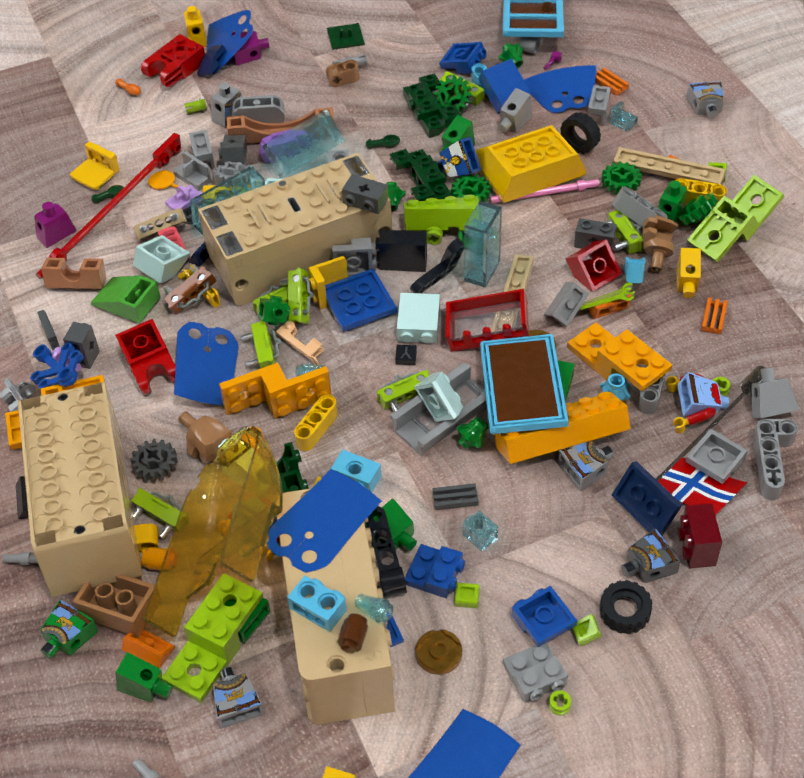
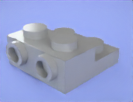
(357, 254)
(717, 456)
(535, 672)

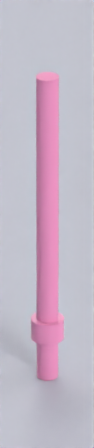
(580, 185)

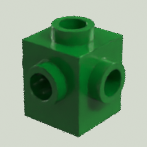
(273, 310)

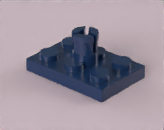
(646, 499)

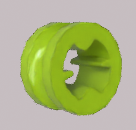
(437, 239)
(722, 382)
(559, 694)

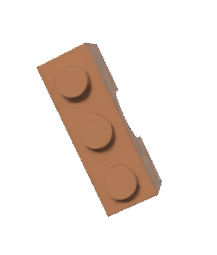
(59, 275)

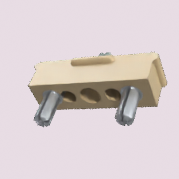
(177, 217)

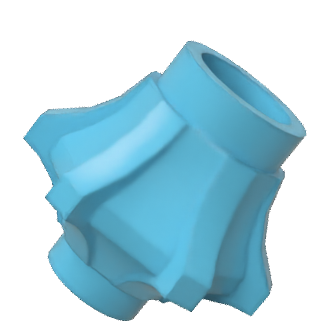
(616, 385)

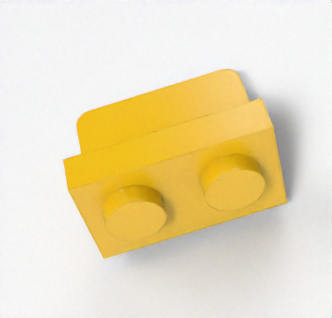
(97, 168)
(325, 274)

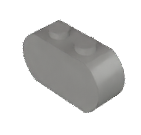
(260, 108)

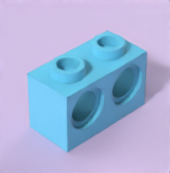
(313, 607)

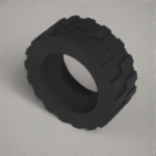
(587, 125)
(621, 623)

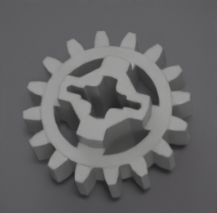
(228, 170)

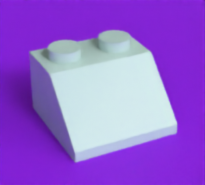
(160, 258)
(439, 397)

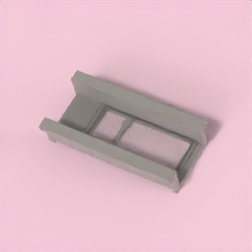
(418, 427)

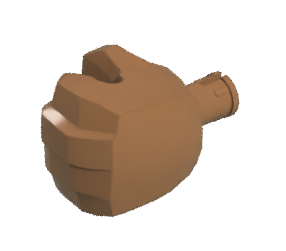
(657, 240)
(203, 436)

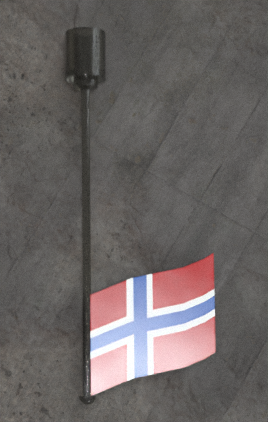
(692, 485)

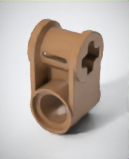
(345, 73)

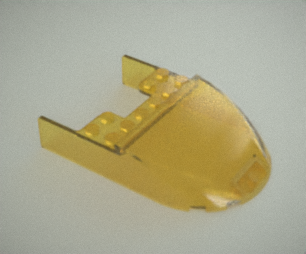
(221, 523)

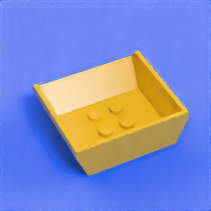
(529, 163)

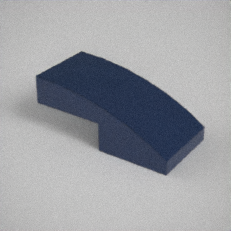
(209, 60)

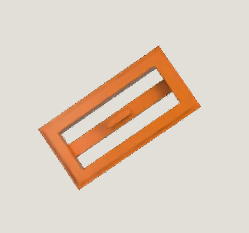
(611, 79)
(715, 304)

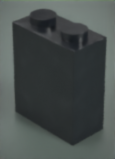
(402, 250)

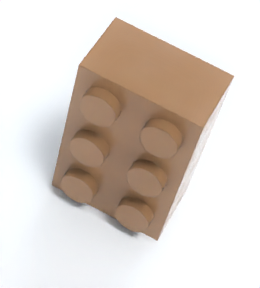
(116, 604)

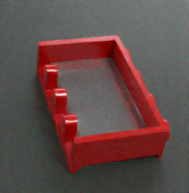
(486, 318)

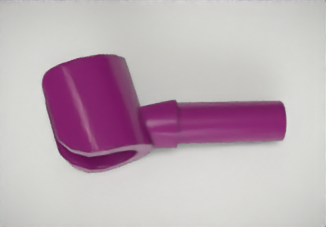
(555, 56)

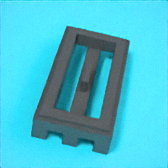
(48, 329)
(455, 493)

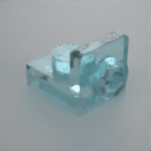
(622, 118)

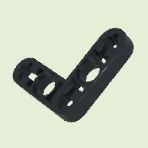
(446, 265)

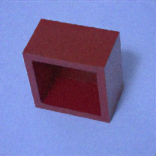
(700, 536)

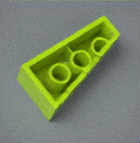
(439, 213)

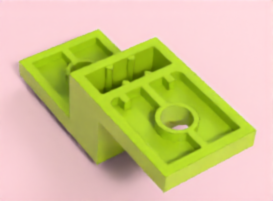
(735, 218)
(212, 637)

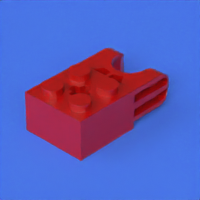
(174, 60)
(146, 354)

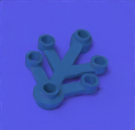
(65, 375)

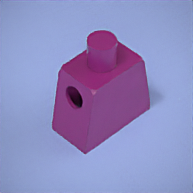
(251, 49)
(52, 224)

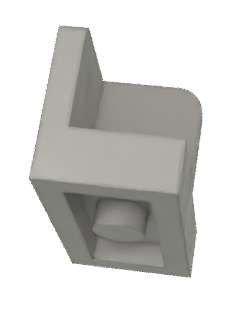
(599, 102)
(201, 146)
(193, 171)
(567, 303)

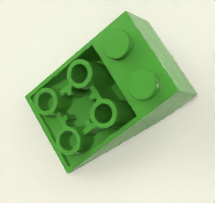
(128, 297)

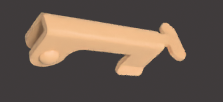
(310, 351)

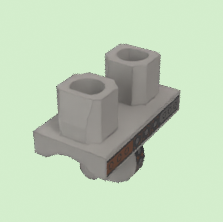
(17, 392)

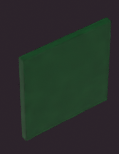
(345, 36)

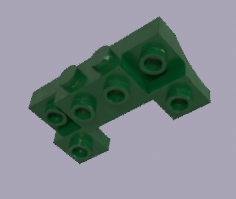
(426, 108)
(424, 172)
(289, 470)

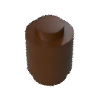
(353, 633)

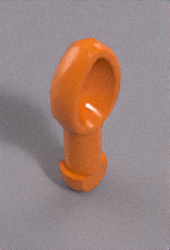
(131, 89)

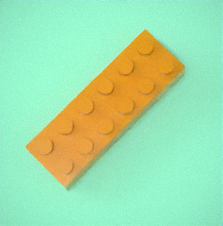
(587, 420)

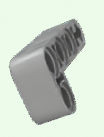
(768, 438)

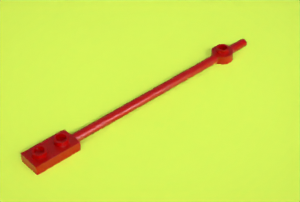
(160, 157)

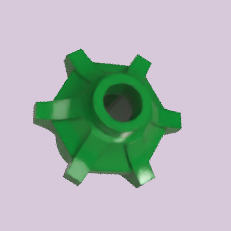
(512, 52)
(395, 194)
(472, 433)

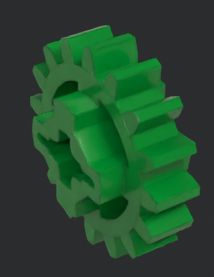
(455, 88)
(621, 176)
(471, 186)
(698, 208)

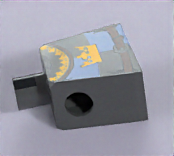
(651, 558)

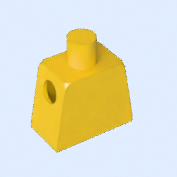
(194, 22)
(688, 277)

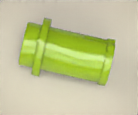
(197, 106)

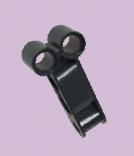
(391, 575)

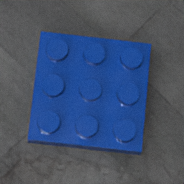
(359, 300)

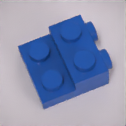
(463, 56)
(435, 570)
(543, 616)

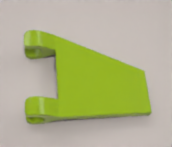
(615, 295)

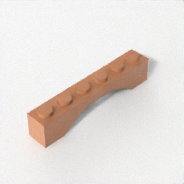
(257, 130)

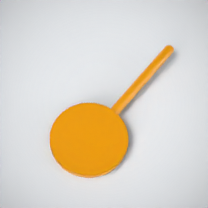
(162, 180)

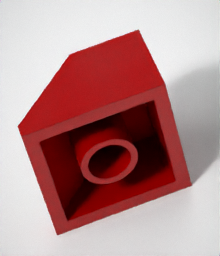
(594, 265)

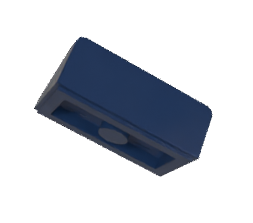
(199, 256)

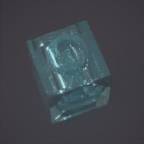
(483, 537)

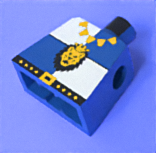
(459, 159)

